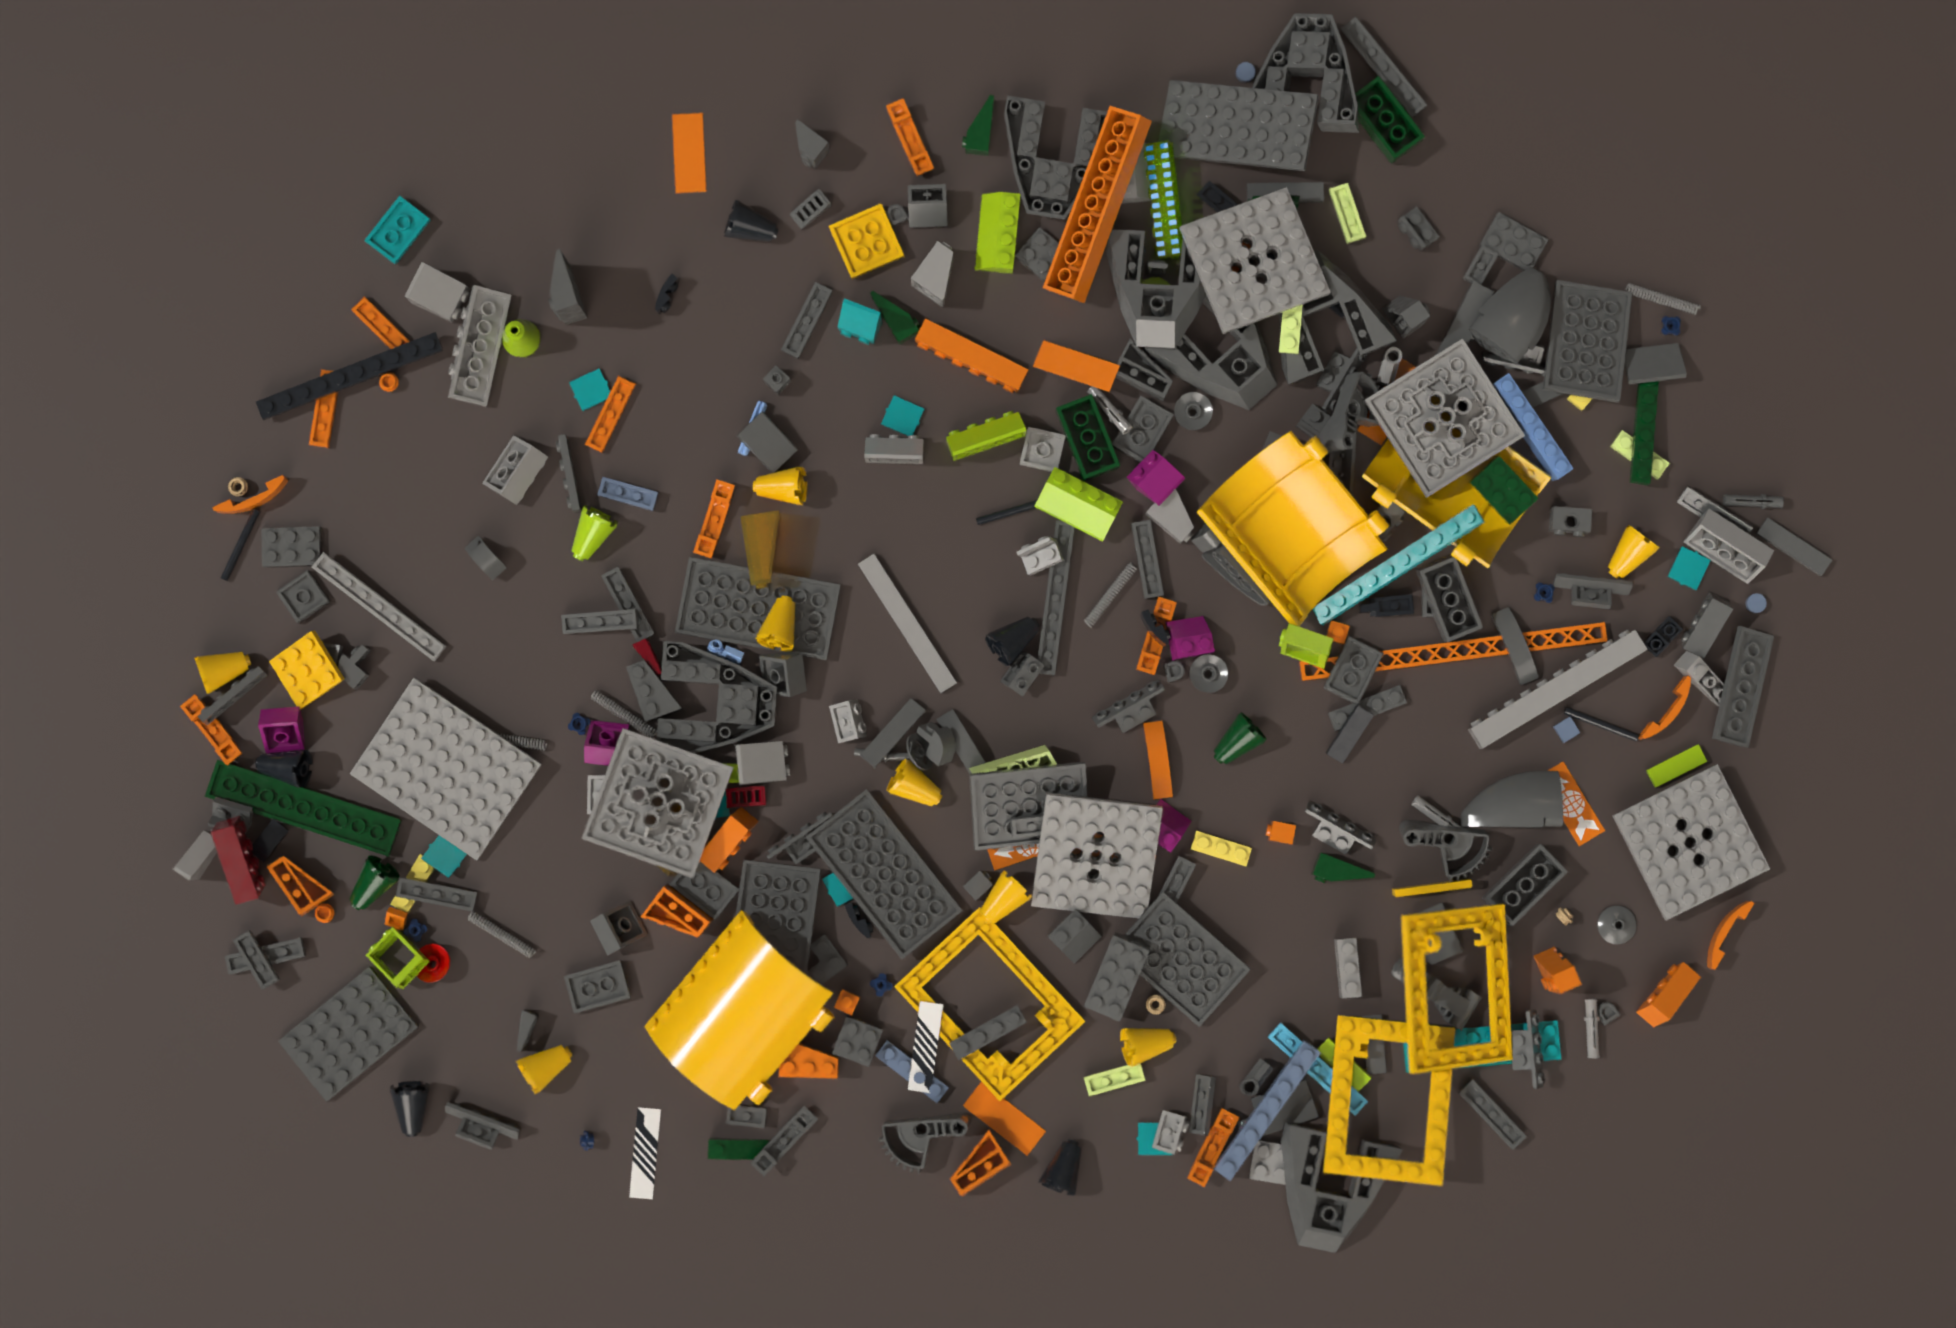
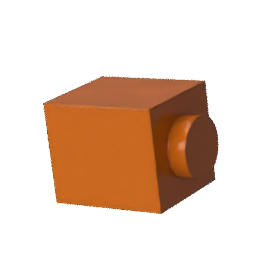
(1280, 832)
(847, 1002)

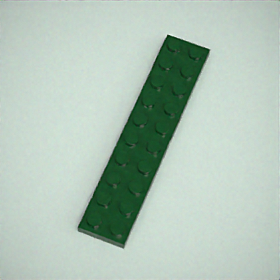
(304, 808)

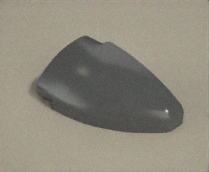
(1514, 316)
(1226, 565)
(1518, 801)

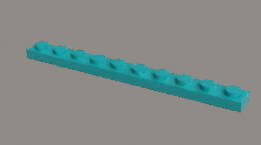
(1398, 565)

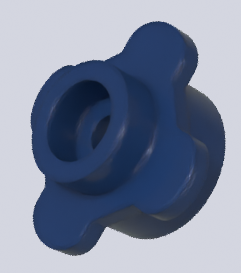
(1675, 321)
(1549, 592)
(580, 729)
(420, 930)
(886, 985)
(587, 1140)

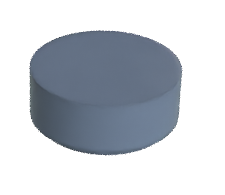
(1245, 72)
(1755, 603)

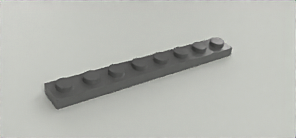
(1055, 600)

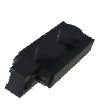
(1388, 606)

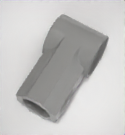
(1389, 368)

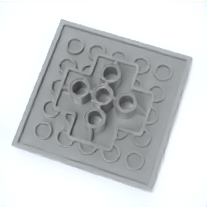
(1269, 227)
(1438, 456)
(675, 838)
(1726, 856)
(1121, 883)

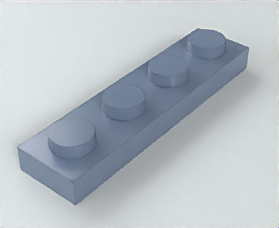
(902, 1065)

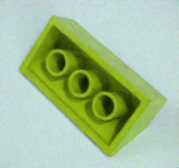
(997, 232)
(986, 436)
(1078, 504)

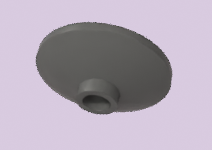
(1195, 401)
(1208, 663)
(1607, 922)

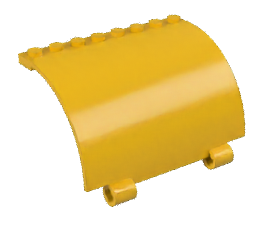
(1397, 485)
(1293, 525)
(738, 1015)

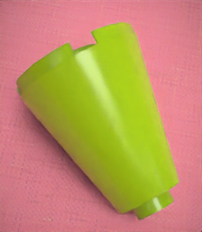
(521, 338)
(591, 532)

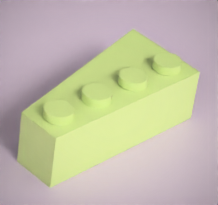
(1031, 758)

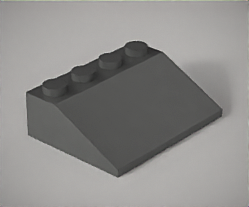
(564, 292)

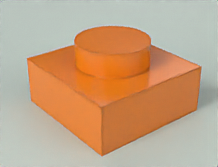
(1338, 632)
(396, 918)

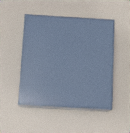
(1566, 729)

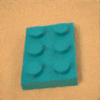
(397, 230)

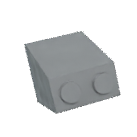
(934, 273)
(437, 293)
(762, 762)

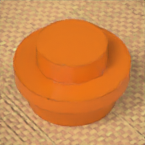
(388, 382)
(324, 913)

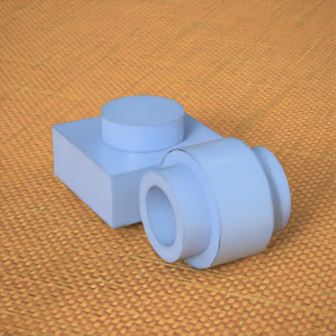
(731, 654)

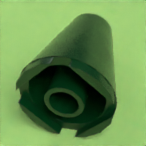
(1238, 740)
(372, 882)

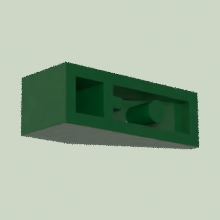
(979, 132)
(899, 321)
(1333, 869)
(734, 1148)

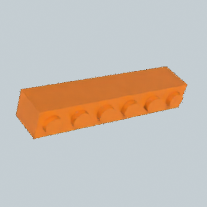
(971, 355)

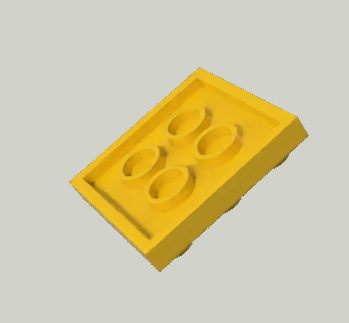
(866, 241)
(307, 670)

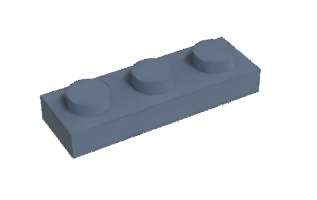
(628, 494)

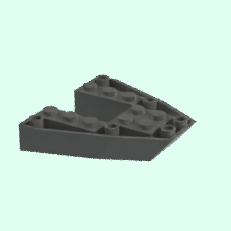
(1314, 49)
(1046, 184)
(1152, 312)
(1364, 321)
(1238, 376)
(743, 706)
(1318, 1216)

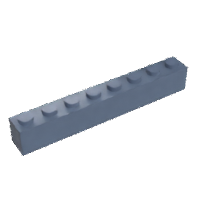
(1266, 1110)

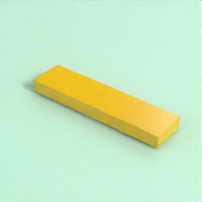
(1432, 887)

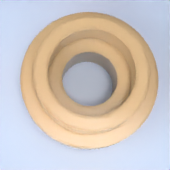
(232, 486)
(1564, 916)
(1155, 1010)

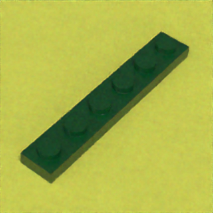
(1644, 433)

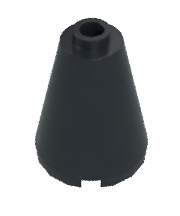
(749, 224)
(1012, 639)
(286, 766)
(410, 1105)
(1063, 1169)

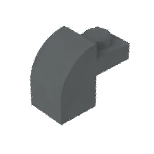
(485, 558)
(350, 668)
(941, 743)

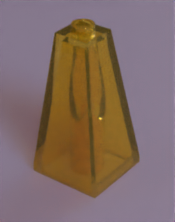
(761, 541)

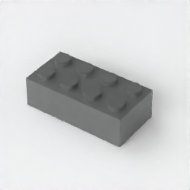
(1449, 598)
(1525, 883)
(1117, 976)

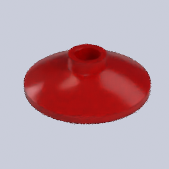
(434, 953)

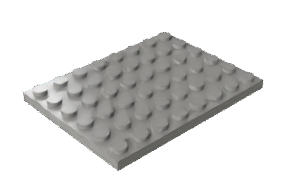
(445, 768)

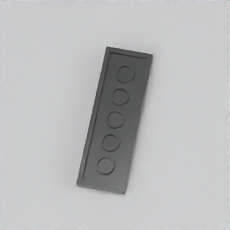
(1743, 687)

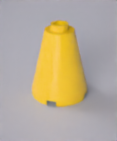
(783, 486)
(1630, 552)
(779, 626)
(221, 668)
(913, 785)
(1003, 899)
(1145, 1043)
(544, 1066)

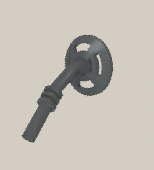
(914, 754)

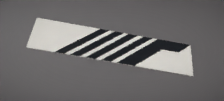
(925, 1045)
(645, 1153)

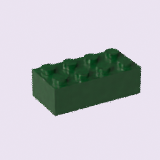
(1386, 120)
(1087, 437)

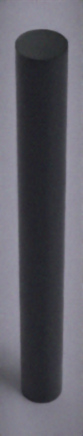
(1005, 513)
(240, 544)
(1601, 724)

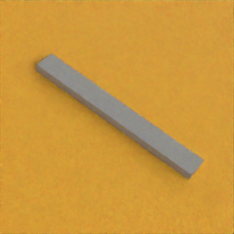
(378, 606)
(907, 623)

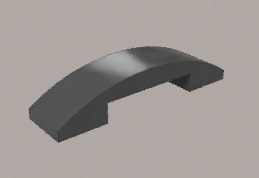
(1515, 645)
(964, 745)
(783, 1141)

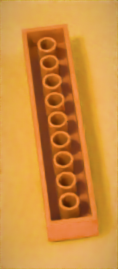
(1097, 204)

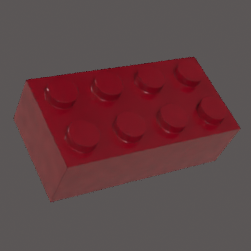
(238, 860)

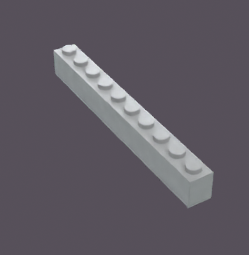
(1557, 689)

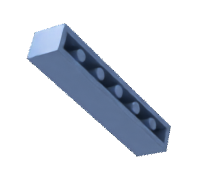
(1535, 432)

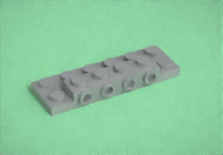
(478, 345)

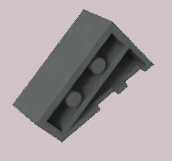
(1406, 314)
(1142, 372)
(1706, 624)
(651, 693)

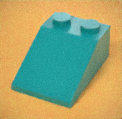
(859, 322)

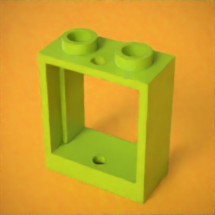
(1305, 645)
(410, 971)

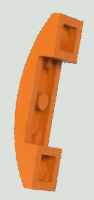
(909, 137)
(274, 487)
(714, 519)
(1151, 648)
(1681, 690)
(214, 732)
(1158, 760)
(1714, 954)
(1212, 1147)

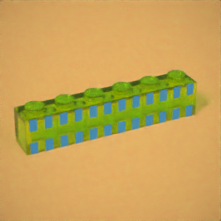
(1164, 198)

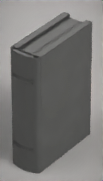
(767, 442)
(1449, 940)

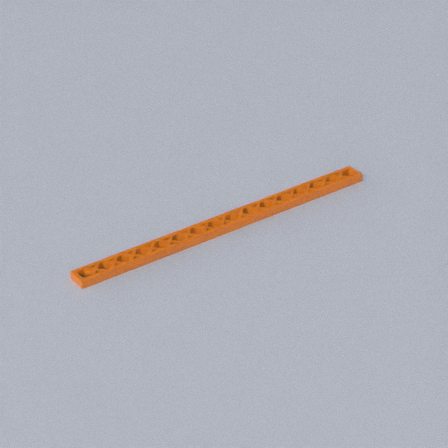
(1544, 646)

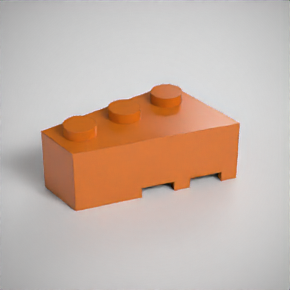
(728, 839)
(299, 887)
(678, 912)
(1557, 973)
(1669, 994)
(809, 1063)
(981, 1165)

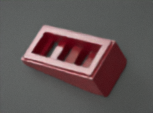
(646, 651)
(762, 801)

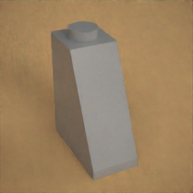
(1172, 517)
(197, 857)

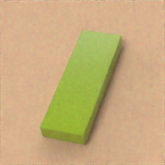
(1676, 765)
(1359, 1075)

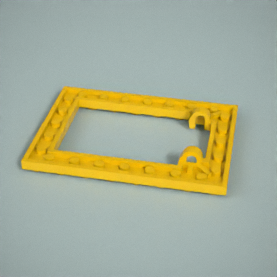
(1416, 932)
(1056, 1014)
(1353, 1041)

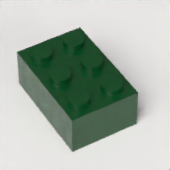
(1503, 490)

